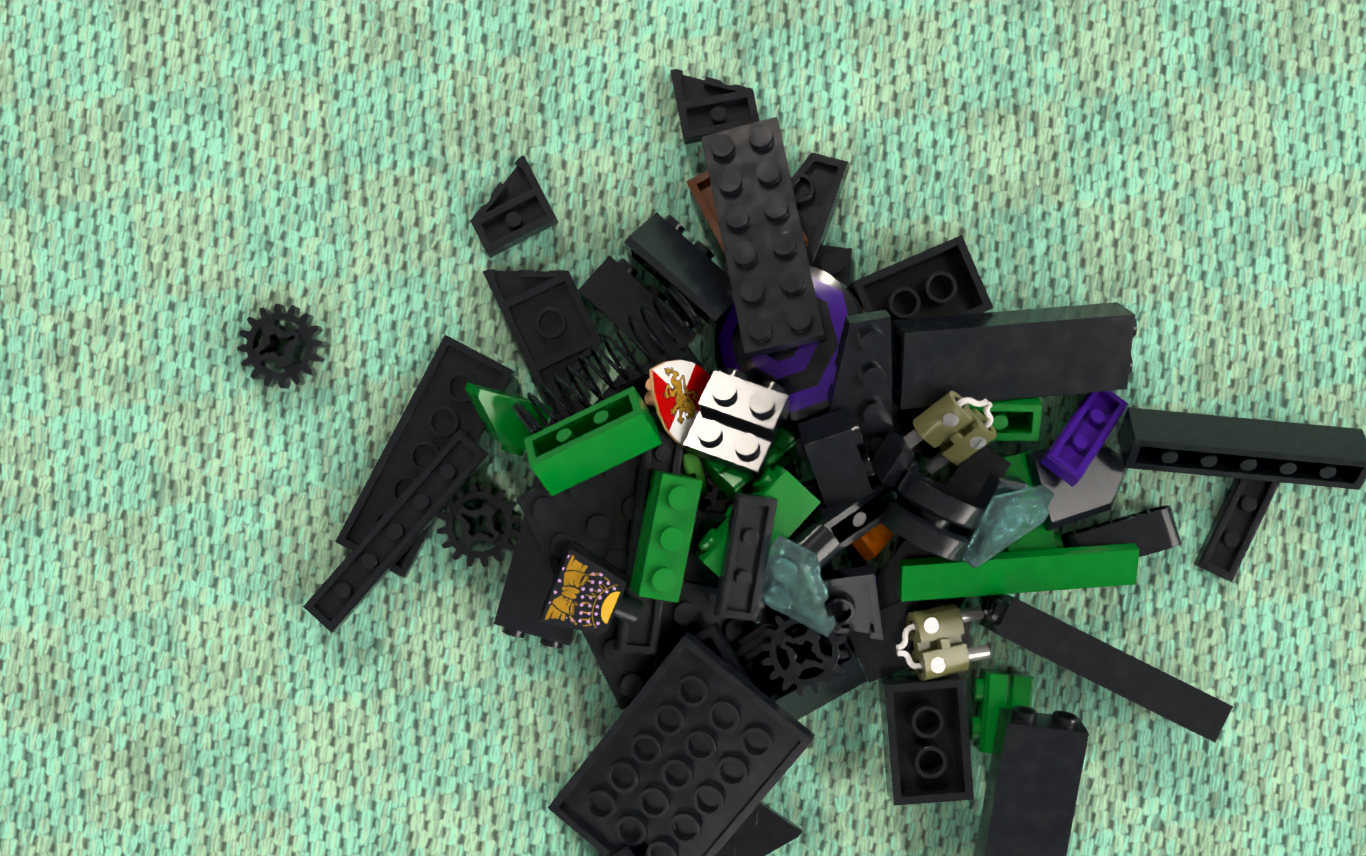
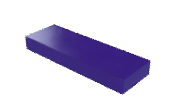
(1083, 435)

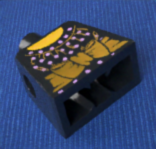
(588, 593)

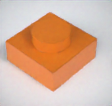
(873, 541)

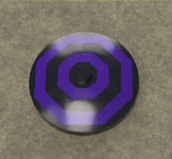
(801, 370)

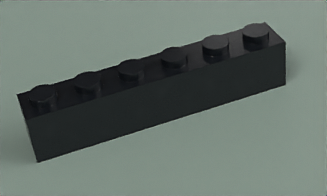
(1243, 448)

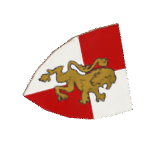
(675, 393)

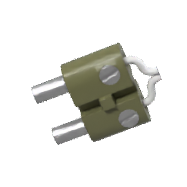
(953, 428)
(938, 641)

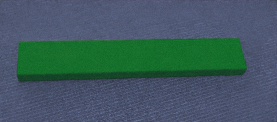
(1019, 572)

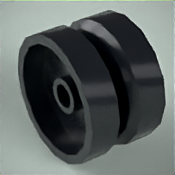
(930, 519)

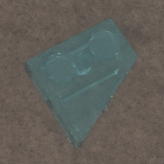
(1007, 520)
(795, 586)

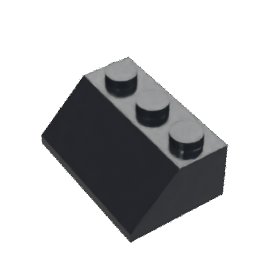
(687, 266)
(802, 705)

